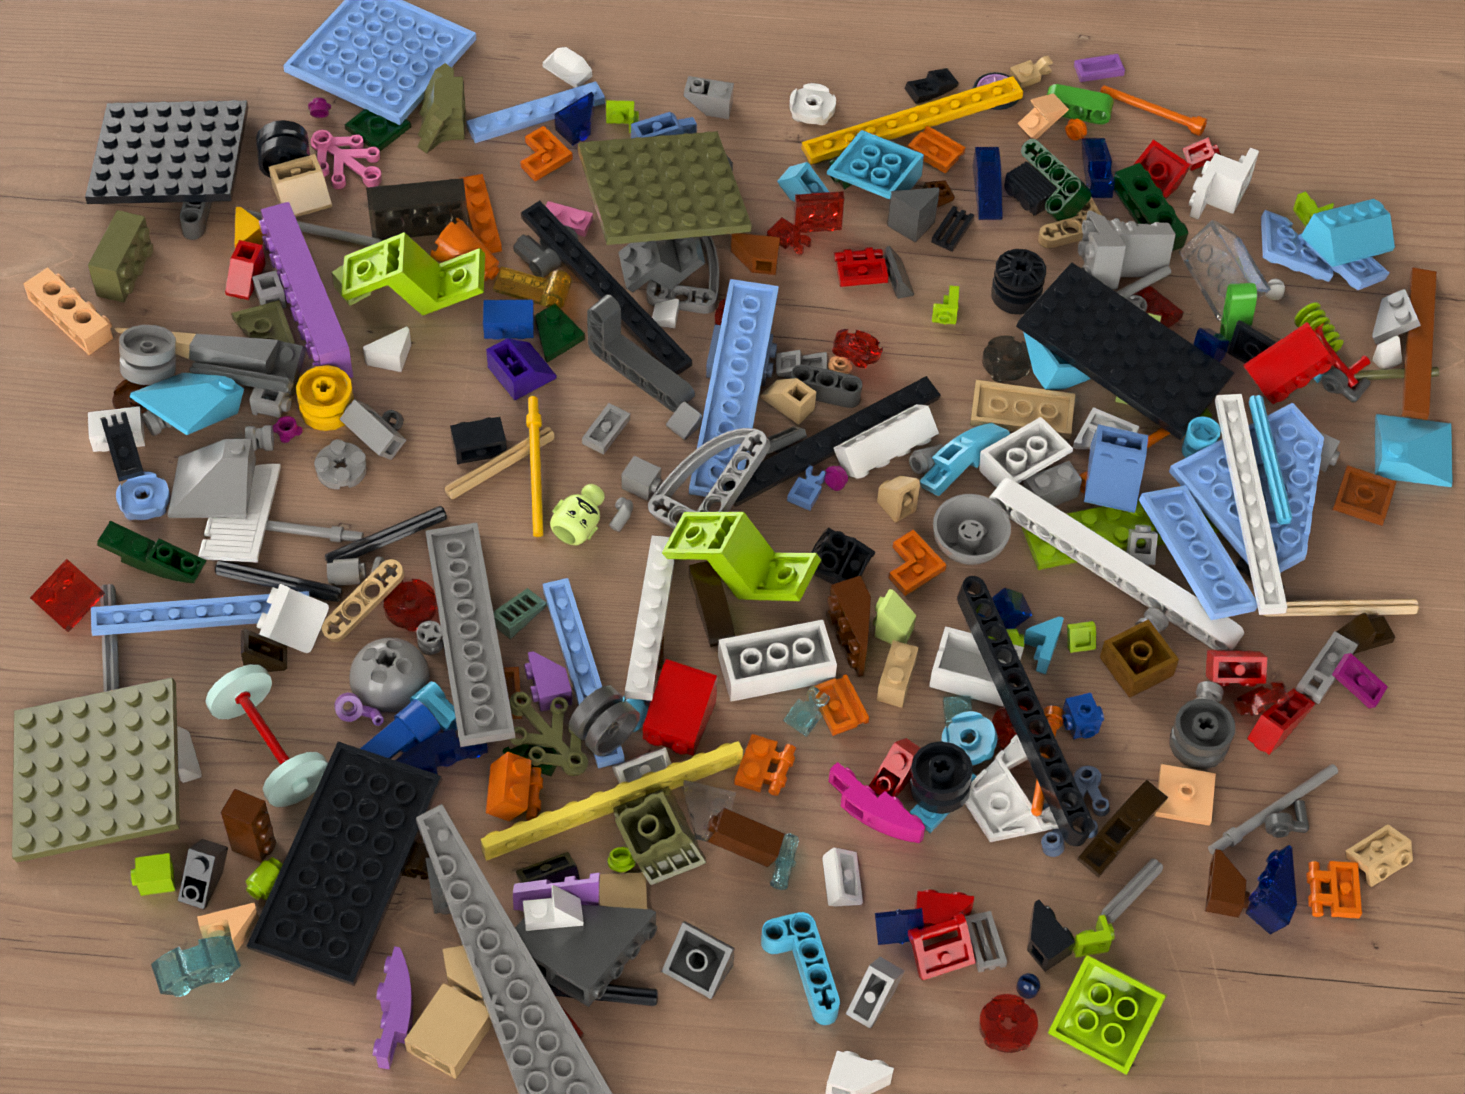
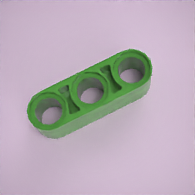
(1084, 104)
(1238, 305)

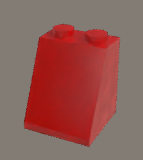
(680, 708)

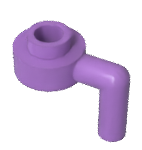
(357, 709)

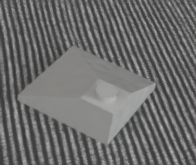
(214, 481)

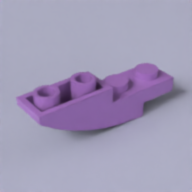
(397, 1008)

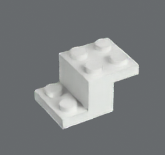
(1222, 183)

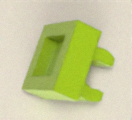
(1081, 636)

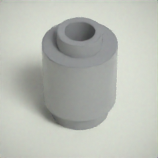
(346, 572)

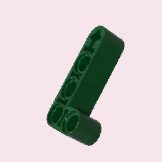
(1070, 192)

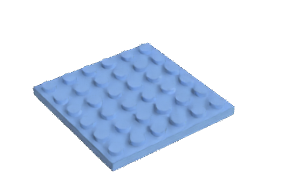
(379, 54)

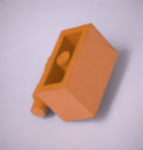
(513, 788)

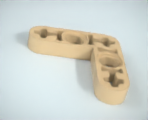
(1063, 237)

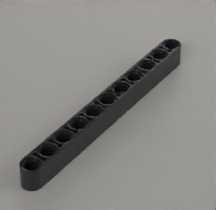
(1023, 720)

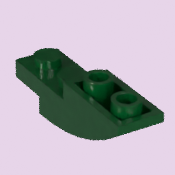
(150, 556)

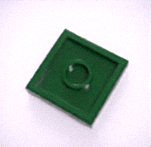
(376, 129)

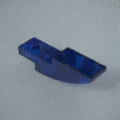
(440, 751)

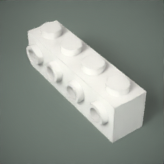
(886, 440)

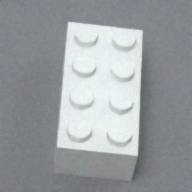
(776, 660)

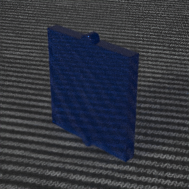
(894, 925)

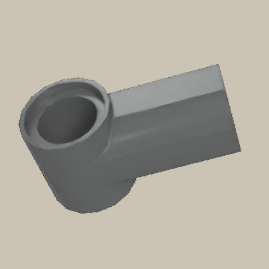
(539, 260)

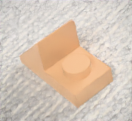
(1043, 116)
(236, 920)

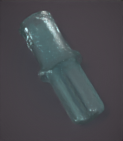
(785, 862)

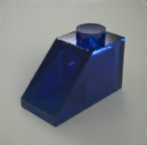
(576, 119)
(1211, 343)
(1011, 607)

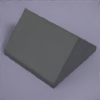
(913, 211)
(699, 960)

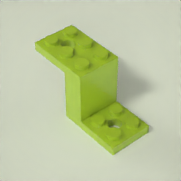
(413, 274)
(741, 556)

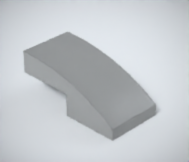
(788, 360)

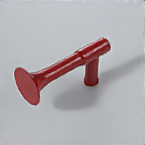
(1352, 370)

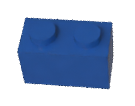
(508, 319)

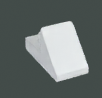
(553, 912)

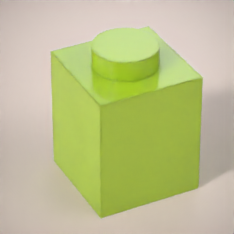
(153, 874)

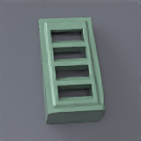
(511, 628)

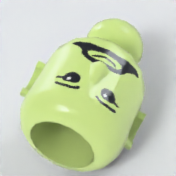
(577, 515)

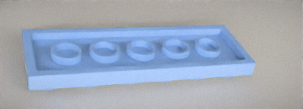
(1198, 552)

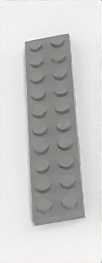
(469, 635)

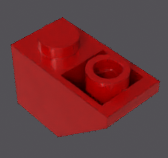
(245, 263)
(895, 769)
(942, 906)

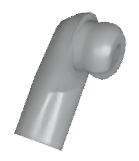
(620, 519)

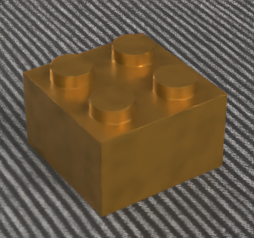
(1139, 658)

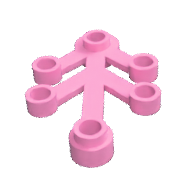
(324, 142)

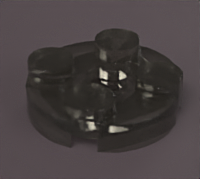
(1002, 369)

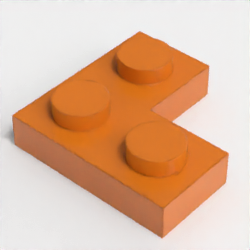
(548, 154)
(919, 566)

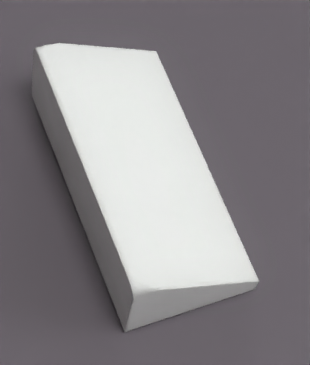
(187, 760)
(638, 766)
(842, 878)

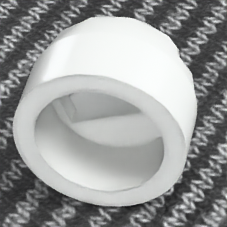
(1277, 289)

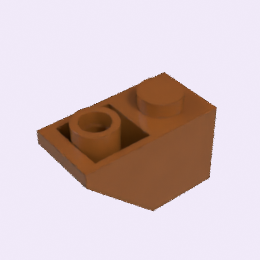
(756, 252)

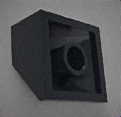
(1249, 342)

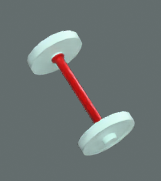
(240, 694)

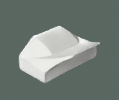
(568, 66)

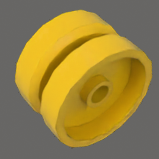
(324, 396)

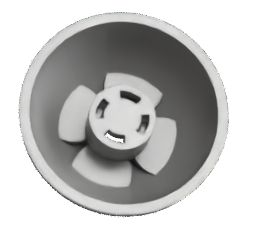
(971, 529)
(388, 674)

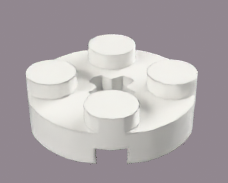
(810, 114)

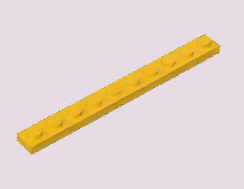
(916, 118)

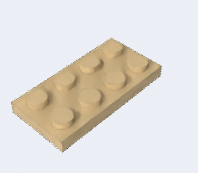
(1019, 405)

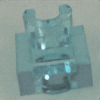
(804, 715)

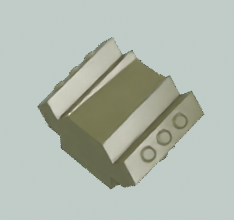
(442, 109)
(658, 835)

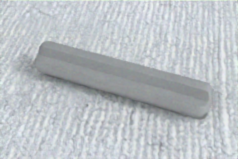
(1132, 890)

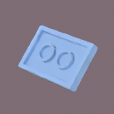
(1359, 273)

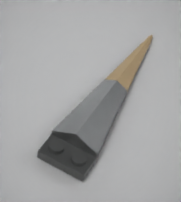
(242, 353)

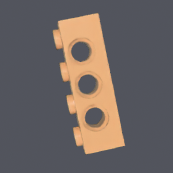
(69, 310)

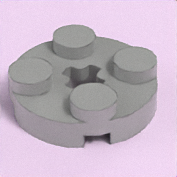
(336, 453)

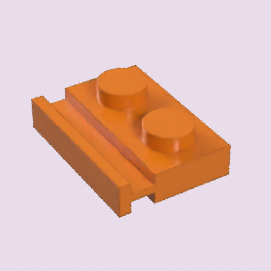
(937, 149)
(844, 707)

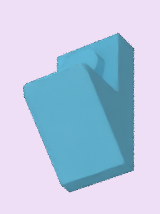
(1044, 638)

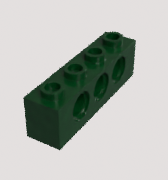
(1147, 201)

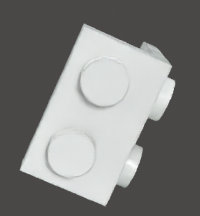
(293, 618)

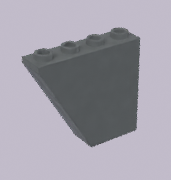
(591, 955)

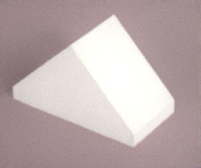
(389, 351)

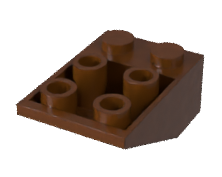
(850, 615)

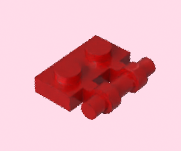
(861, 267)

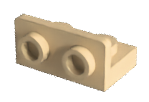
(1381, 854)

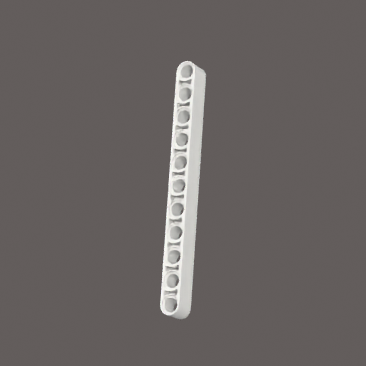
(1115, 565)

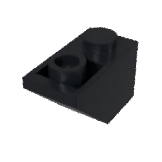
(202, 872)
(1047, 939)

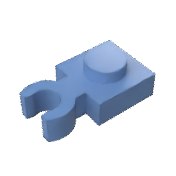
(807, 490)

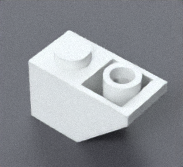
(857, 1075)

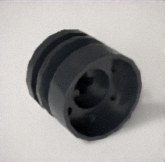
(1018, 280)

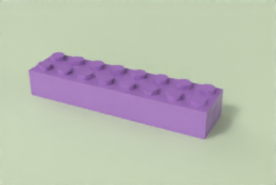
(304, 288)

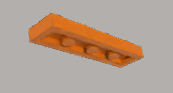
(481, 213)

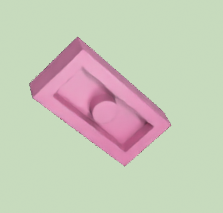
(571, 217)

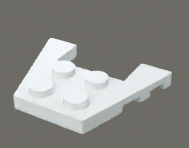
(1001, 804)

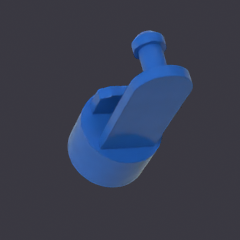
(408, 729)

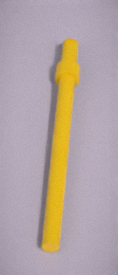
(534, 422)

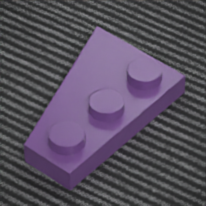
(586, 889)

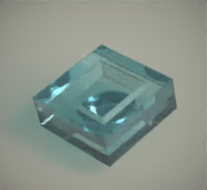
(955, 705)

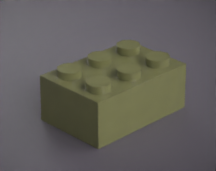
(120, 256)

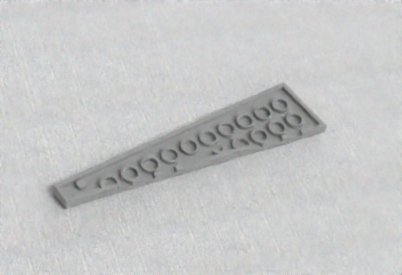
(525, 1014)

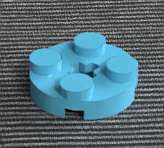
(982, 728)

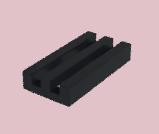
(943, 226)

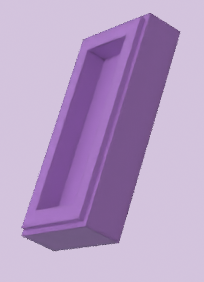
(1099, 67)

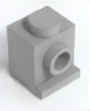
(269, 288)
(269, 402)
(1146, 553)

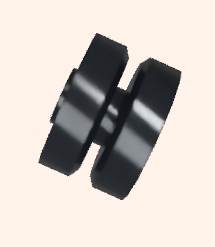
(280, 143)
(941, 777)

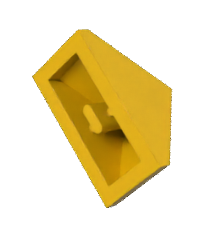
(247, 227)

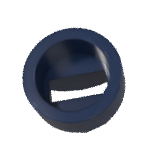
(1027, 989)

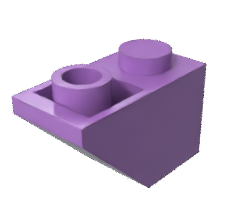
(549, 681)

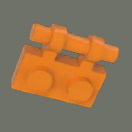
(757, 761)
(1344, 889)

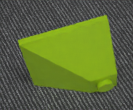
(1107, 1014)

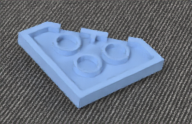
(1289, 249)

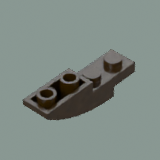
(1122, 828)

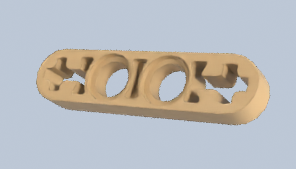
(359, 596)

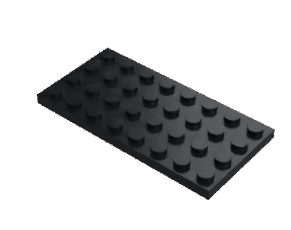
(1125, 350)
(344, 863)

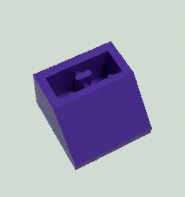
(518, 367)

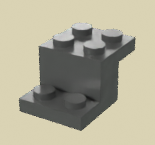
(661, 261)

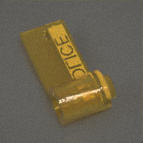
(530, 287)

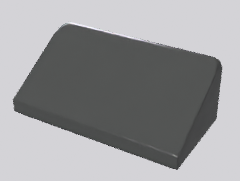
(897, 274)

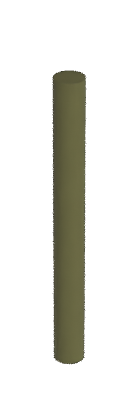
(1388, 374)

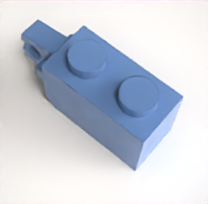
(664, 125)

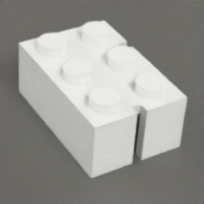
(962, 669)

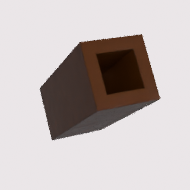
(745, 837)

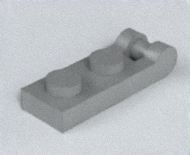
(1324, 666)

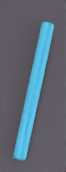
(1270, 460)

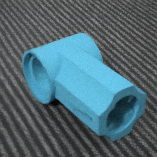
(435, 699)

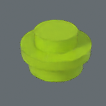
(621, 860)

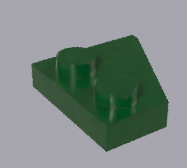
(557, 332)

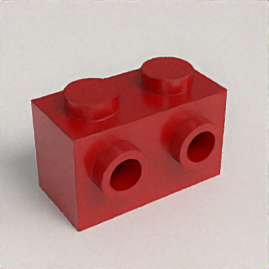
(1236, 667)

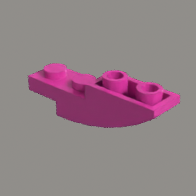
(882, 814)

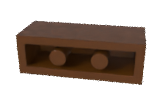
(248, 826)

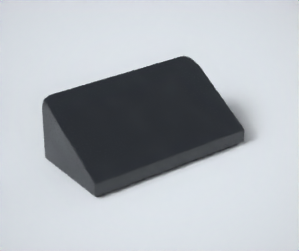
(552, 869)

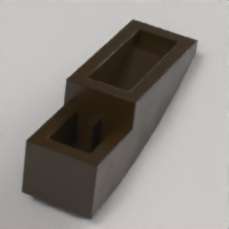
(711, 602)

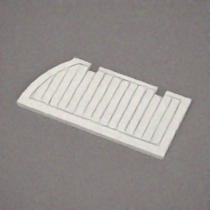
(243, 536)

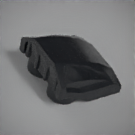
(840, 556)

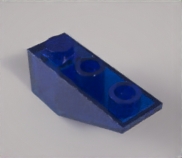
(988, 183)
(1275, 895)

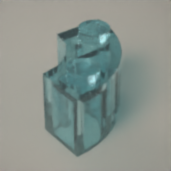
(187, 969)

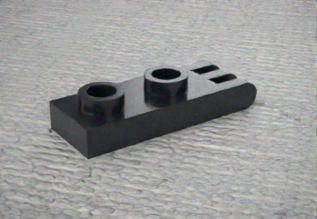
(122, 447)

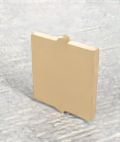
(623, 890)

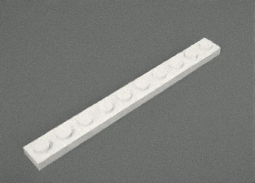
(1250, 505)

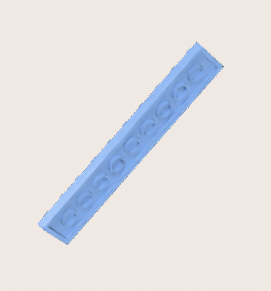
(735, 374)

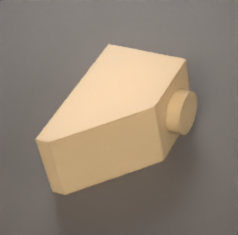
(899, 497)

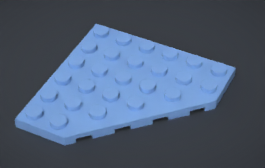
(1299, 457)

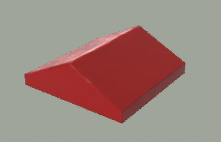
(1164, 166)

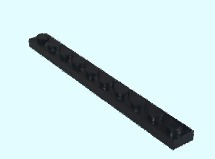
(601, 282)
(822, 444)

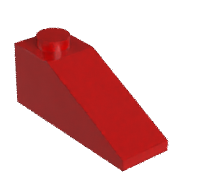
(1280, 721)

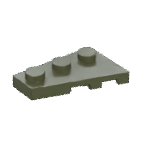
(264, 322)

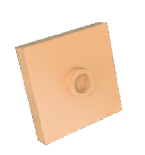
(1188, 793)

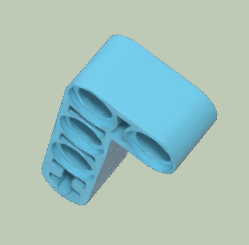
(808, 968)

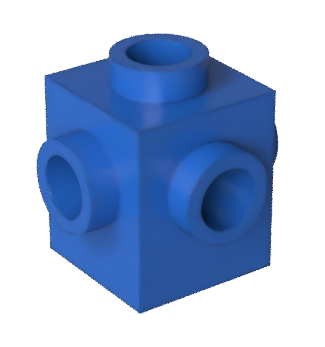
(1082, 716)

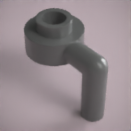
(1337, 382)
(1282, 823)

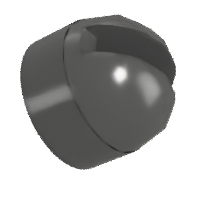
(396, 415)

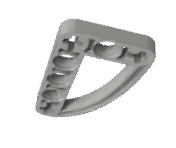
(699, 293)
(742, 436)

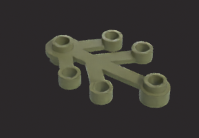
(548, 736)

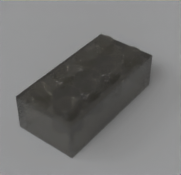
(416, 208)

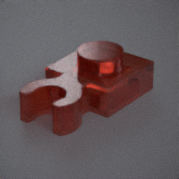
(789, 235)

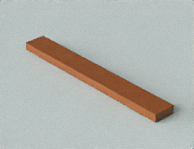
(1419, 345)

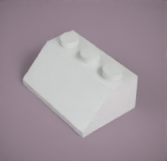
(1023, 453)

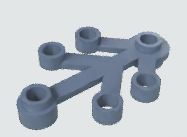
(1084, 785)

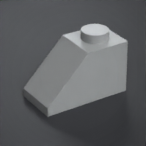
(875, 991)

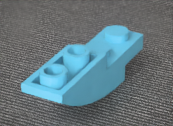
(959, 454)

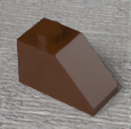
(1225, 887)

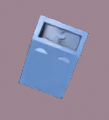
(1115, 468)

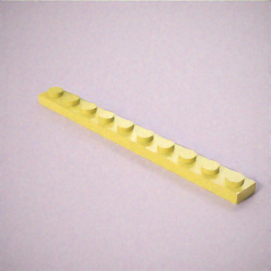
(602, 803)

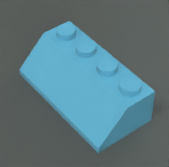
(1351, 232)

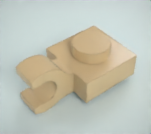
(1029, 73)

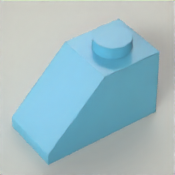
(801, 180)

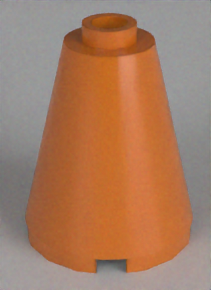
(459, 240)

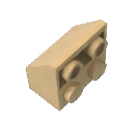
(301, 185)

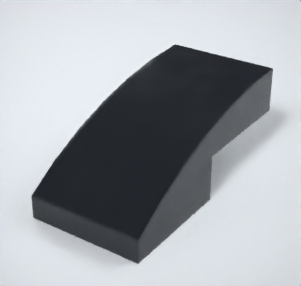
(934, 85)

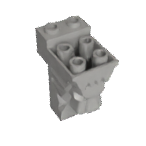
(1123, 249)

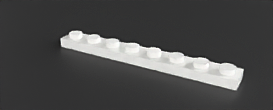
(650, 622)

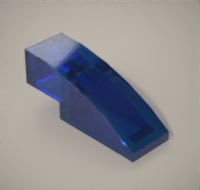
(1097, 167)

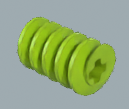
(1314, 316)

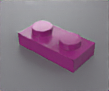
(1359, 680)

